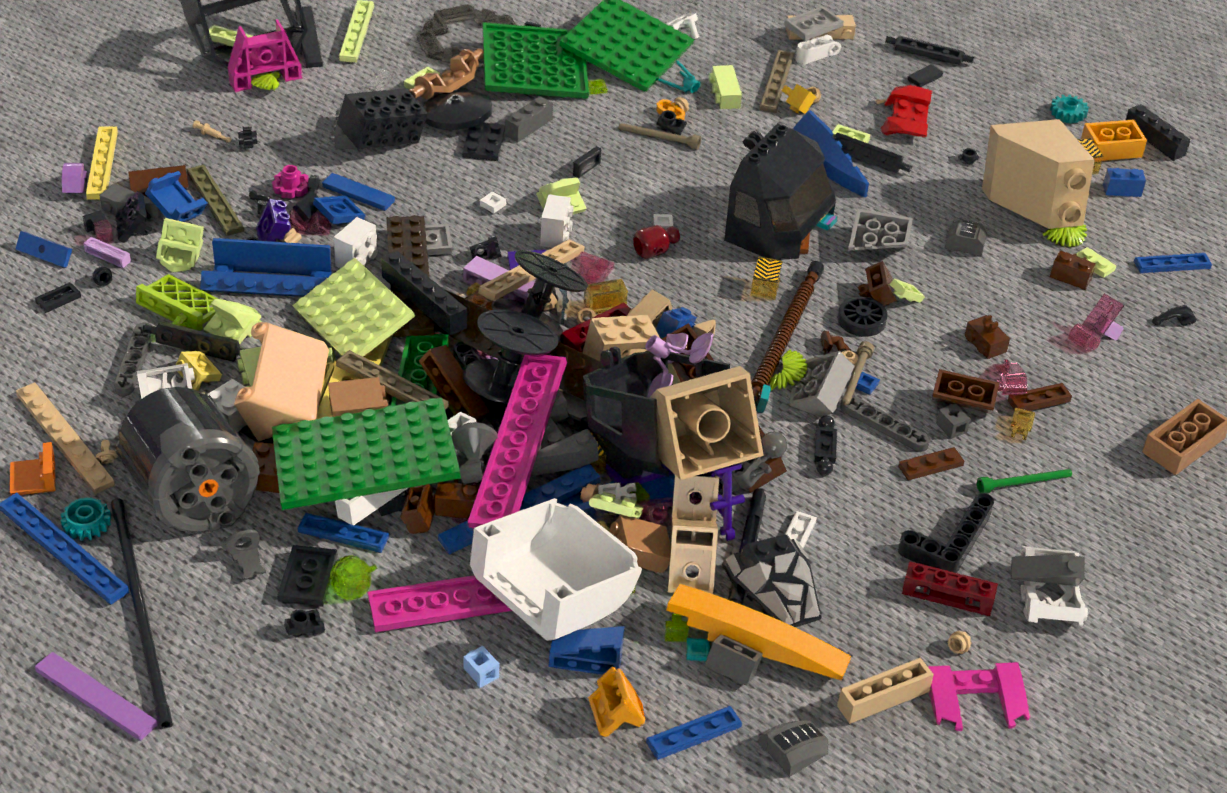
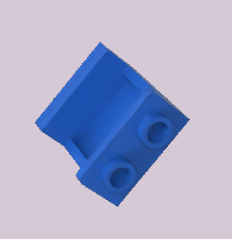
(173, 199)

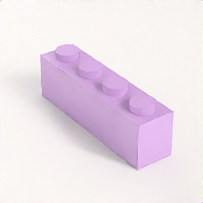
(482, 271)

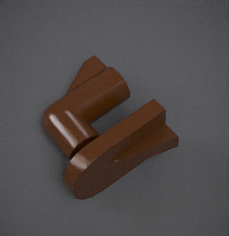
(828, 340)

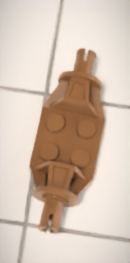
(461, 71)

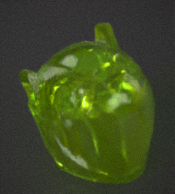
(351, 577)

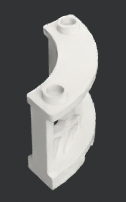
(148, 385)
(1059, 609)

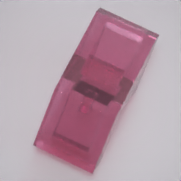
(316, 224)

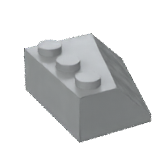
(879, 230)
(822, 384)

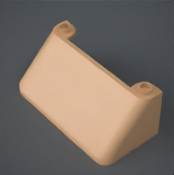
(285, 380)

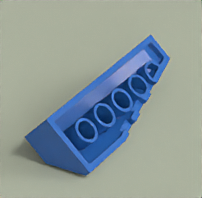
(836, 163)

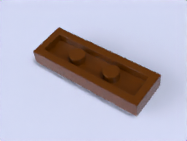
(1040, 397)
(931, 463)

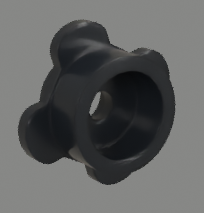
(968, 156)

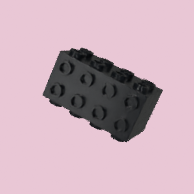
(381, 118)

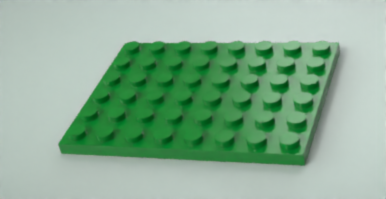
(364, 453)

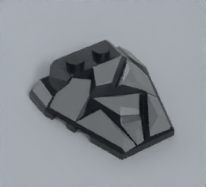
(778, 578)

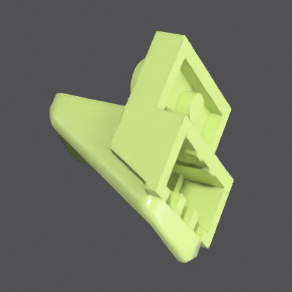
(565, 188)
(179, 245)
(232, 320)

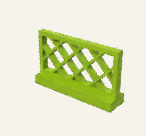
(165, 306)

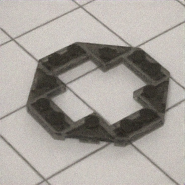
(437, 26)

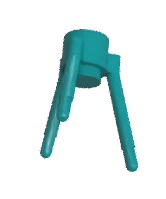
(689, 82)

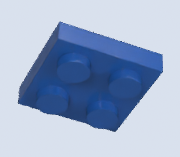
(338, 209)

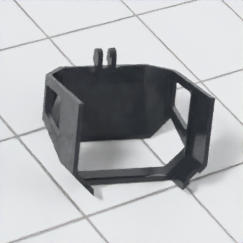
(196, 13)
(620, 406)

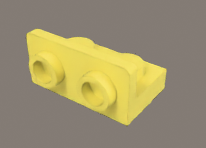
(202, 367)

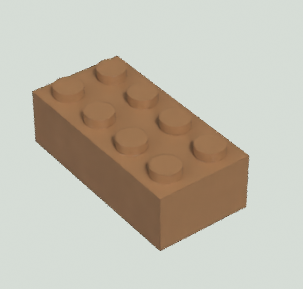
(1186, 436)

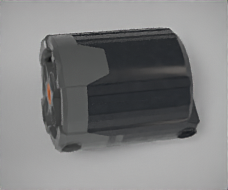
(188, 460)

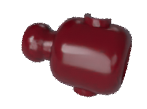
(654, 240)

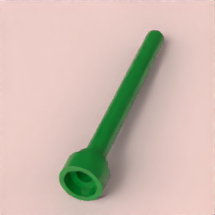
(987, 484)

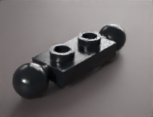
(825, 445)

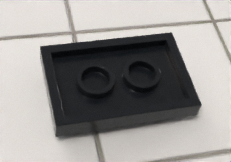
(484, 141)
(307, 575)

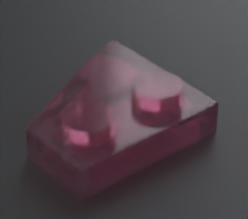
(594, 268)

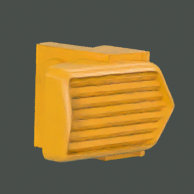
(615, 703)

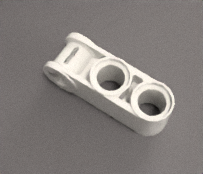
(816, 49)

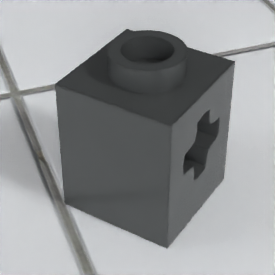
(953, 421)

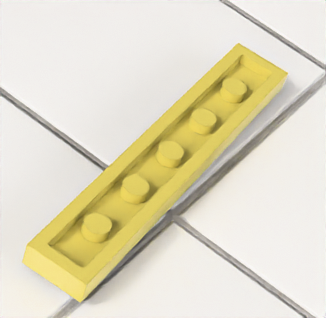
(101, 162)

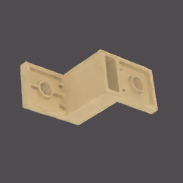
(617, 332)
(693, 533)

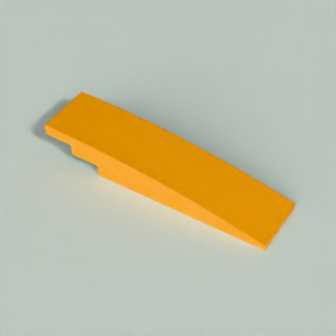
(757, 631)

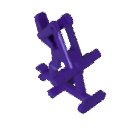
(725, 503)

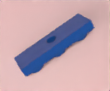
(43, 249)

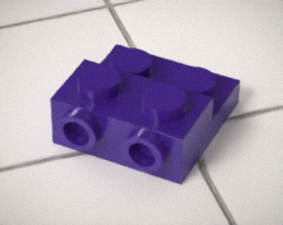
(273, 222)

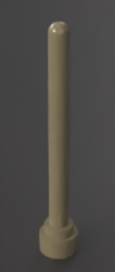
(692, 141)
(864, 351)

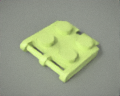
(609, 503)

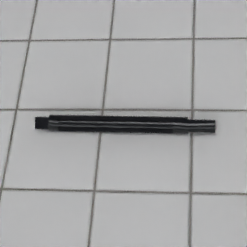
(750, 535)

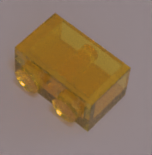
(605, 295)

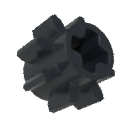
(247, 137)

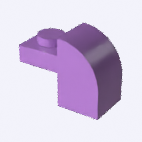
(73, 178)

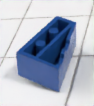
(588, 650)

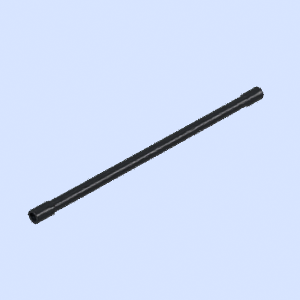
(162, 709)

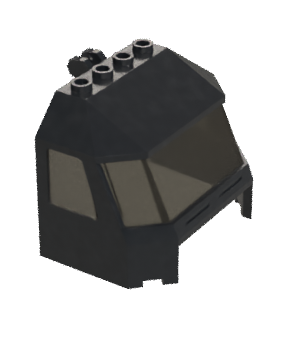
(778, 194)

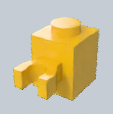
(799, 98)

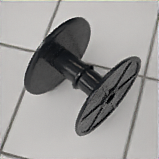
(549, 274)
(516, 335)

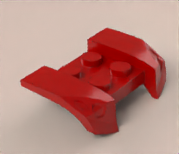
(908, 111)

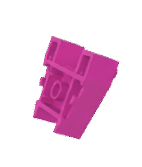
(262, 55)

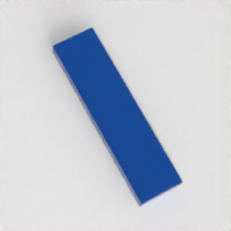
(358, 191)
(1172, 263)
(343, 532)
(693, 732)

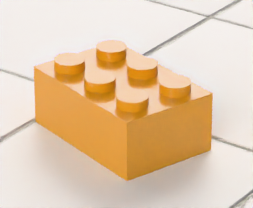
(1116, 139)

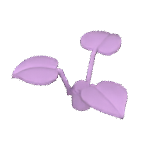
(675, 343)

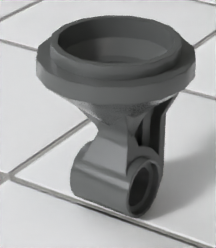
(476, 442)

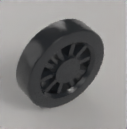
(862, 316)

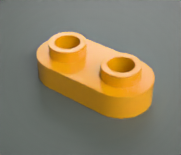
(664, 105)

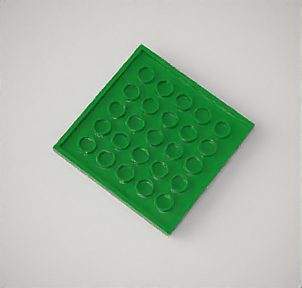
(627, 43)
(531, 62)

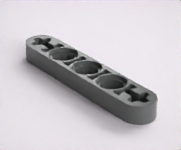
(127, 365)
(910, 440)

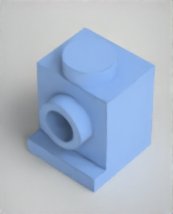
(481, 666)

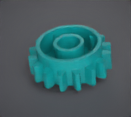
(1069, 109)
(85, 518)

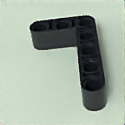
(953, 554)

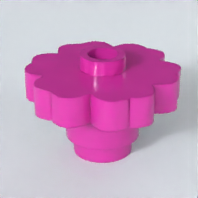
(290, 182)

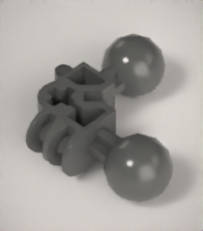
(773, 446)

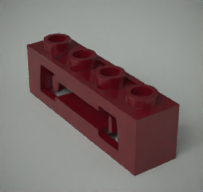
(576, 336)
(949, 588)

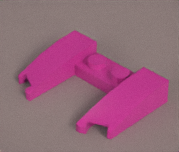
(1004, 679)

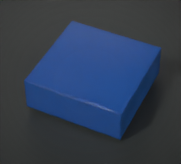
(867, 383)

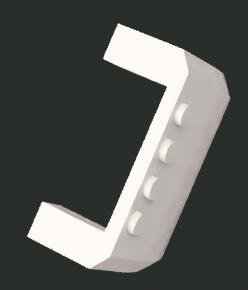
(554, 567)

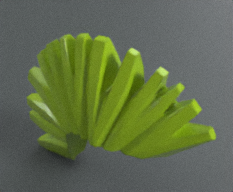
(266, 80)
(1069, 235)
(793, 369)

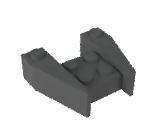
(563, 453)

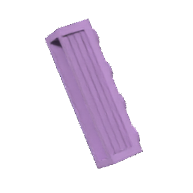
(107, 252)

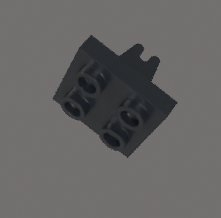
(132, 218)

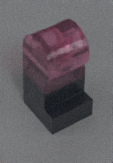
(99, 225)

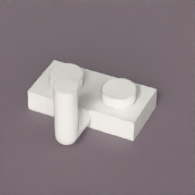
(684, 21)

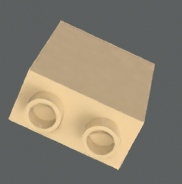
(1038, 172)
(707, 423)

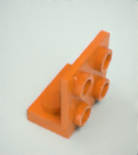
(34, 475)

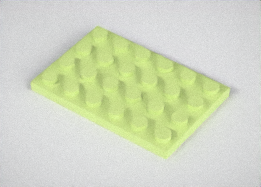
(353, 310)

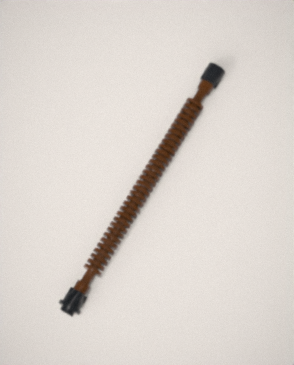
(786, 329)

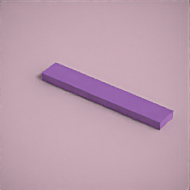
(96, 696)

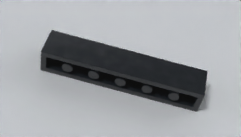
(424, 293)

